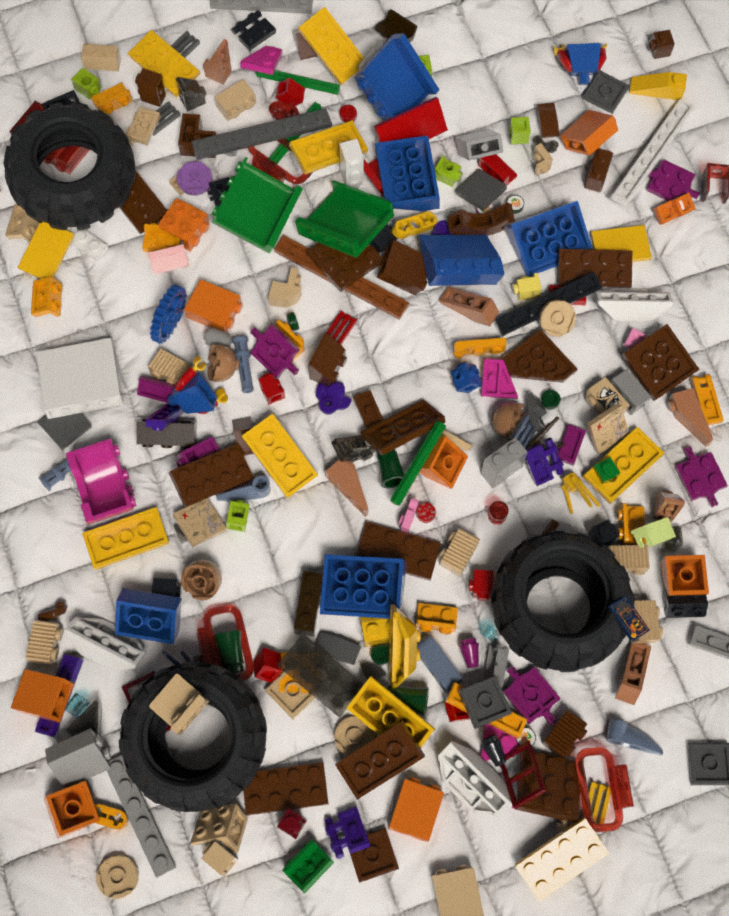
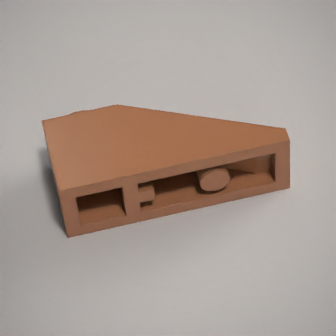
(218, 65)
(473, 306)
(689, 413)
(345, 479)
(667, 505)
(633, 673)

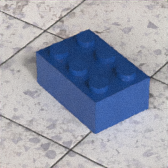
(148, 616)

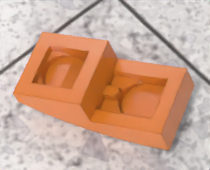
(674, 208)

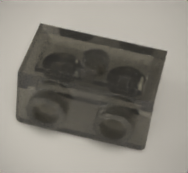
(352, 449)

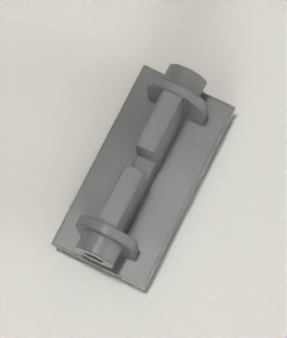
(496, 663)

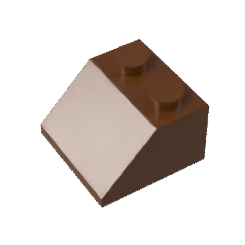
(327, 361)

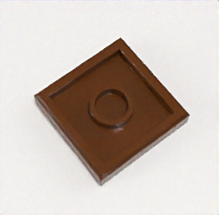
(375, 860)

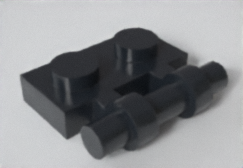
(256, 34)

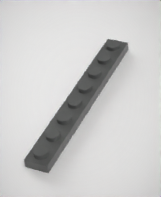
(261, 134)

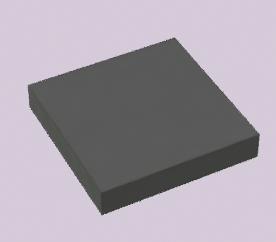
(605, 92)
(481, 189)
(65, 429)
(484, 702)
(708, 764)

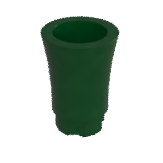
(390, 469)
(230, 650)
(413, 697)

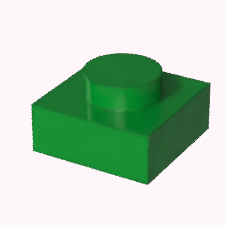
(606, 470)

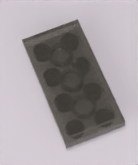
(320, 675)

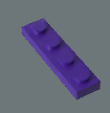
(164, 417)
(69, 670)

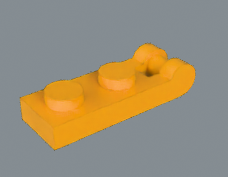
(479, 347)
(707, 398)

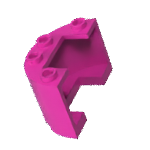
(101, 481)

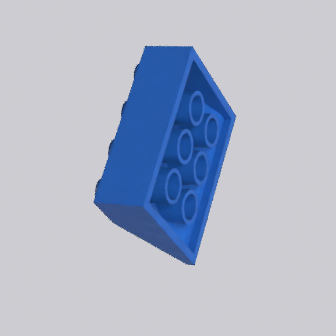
(408, 174)
(543, 234)
(460, 260)
(362, 586)

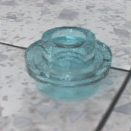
(489, 632)

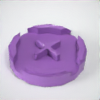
(194, 178)

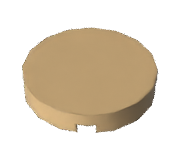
(557, 318)
(352, 735)
(117, 877)

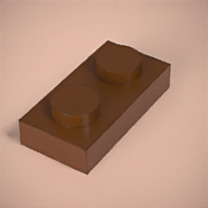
(367, 408)

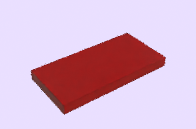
(416, 122)

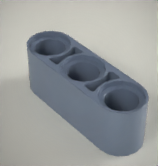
(438, 663)

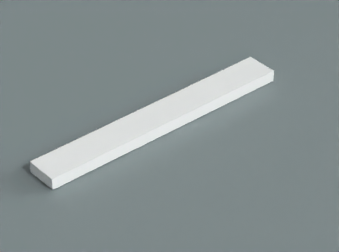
(652, 153)

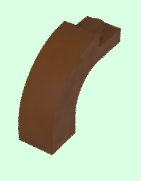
(480, 224)

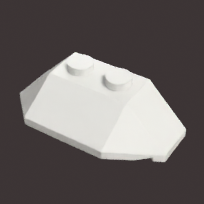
(634, 303)
(97, 641)
(473, 780)

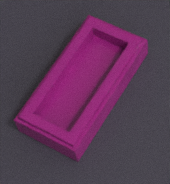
(155, 389)
(573, 439)

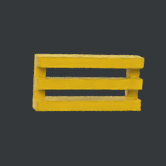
(601, 788)

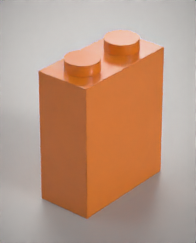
(589, 132)
(213, 306)
(42, 695)
(416, 809)

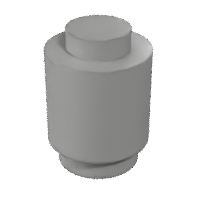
(217, 336)

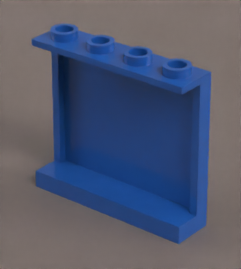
(395, 78)

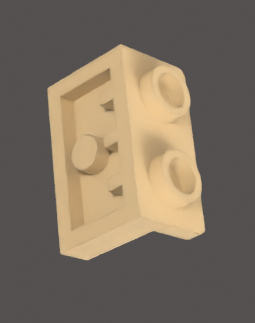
(143, 126)
(21, 225)

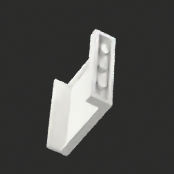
(79, 378)

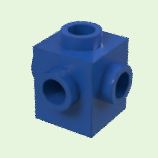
(466, 377)

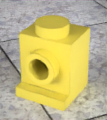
(527, 287)

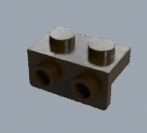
(396, 24)

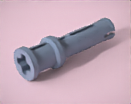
(243, 356)
(56, 471)

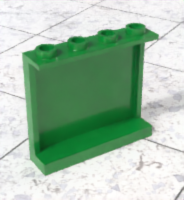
(255, 206)
(347, 219)

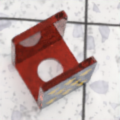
(707, 174)

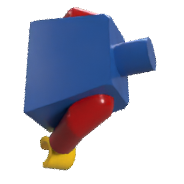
(582, 59)
(194, 393)

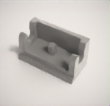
(630, 391)

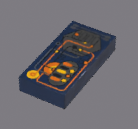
(628, 619)

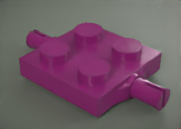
(671, 181)
(275, 351)
(701, 476)
(531, 695)

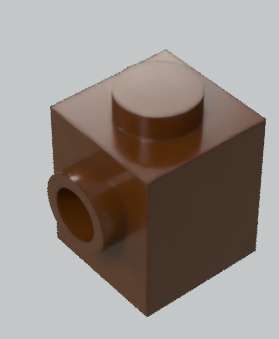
(661, 44)

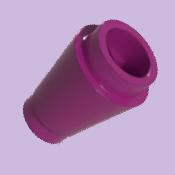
(470, 652)

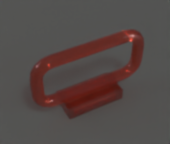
(269, 167)
(208, 644)
(619, 788)

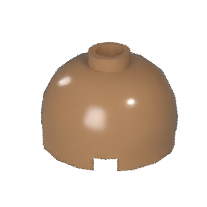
(222, 363)
(506, 418)
(201, 579)

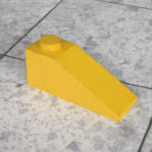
(660, 85)

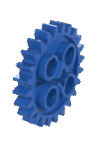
(168, 314)

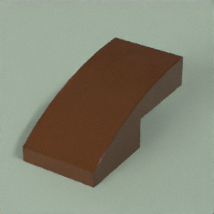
(548, 120)

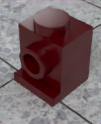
(291, 823)

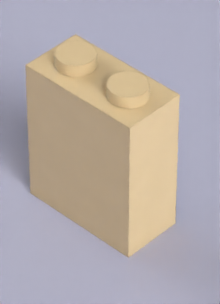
(457, 892)

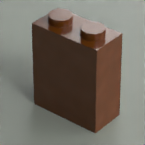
(403, 268)

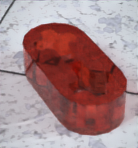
(286, 110)

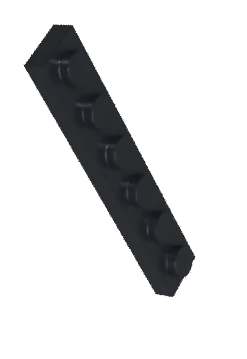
(530, 312)

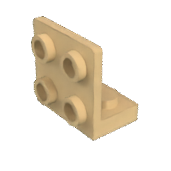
(178, 704)
(223, 824)

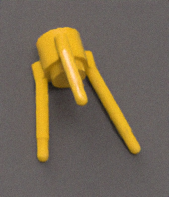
(574, 484)

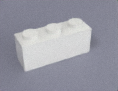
(351, 163)

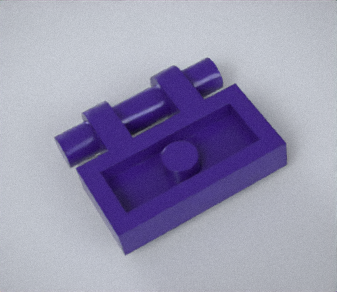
(538, 464)
(353, 830)

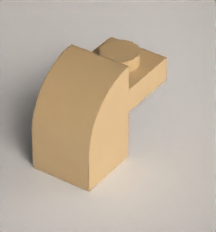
(285, 294)

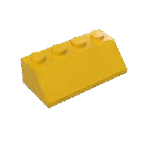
(383, 710)

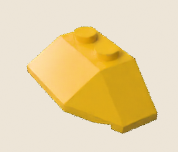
(402, 647)

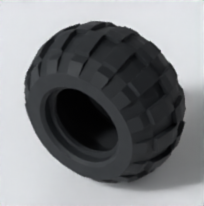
(77, 201)
(568, 557)
(154, 769)

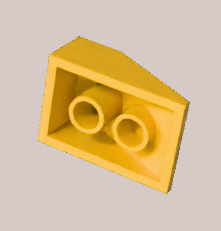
(375, 631)

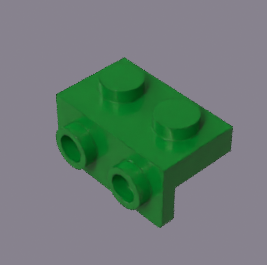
(307, 866)

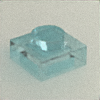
(77, 705)

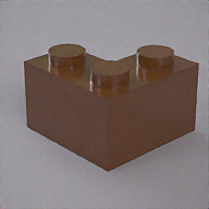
(191, 130)

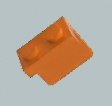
(185, 223)

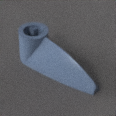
(247, 491)
(624, 735)

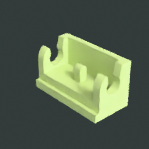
(654, 532)

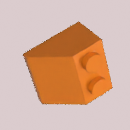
(444, 463)
(685, 575)
(71, 809)

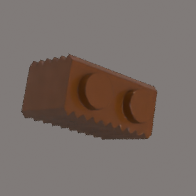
(150, 87)
(598, 170)
(565, 734)

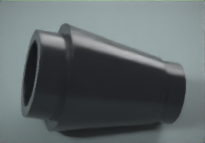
(493, 748)

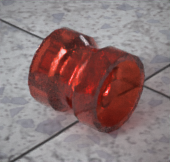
(500, 509)

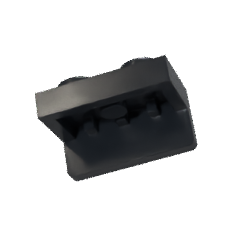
(685, 605)

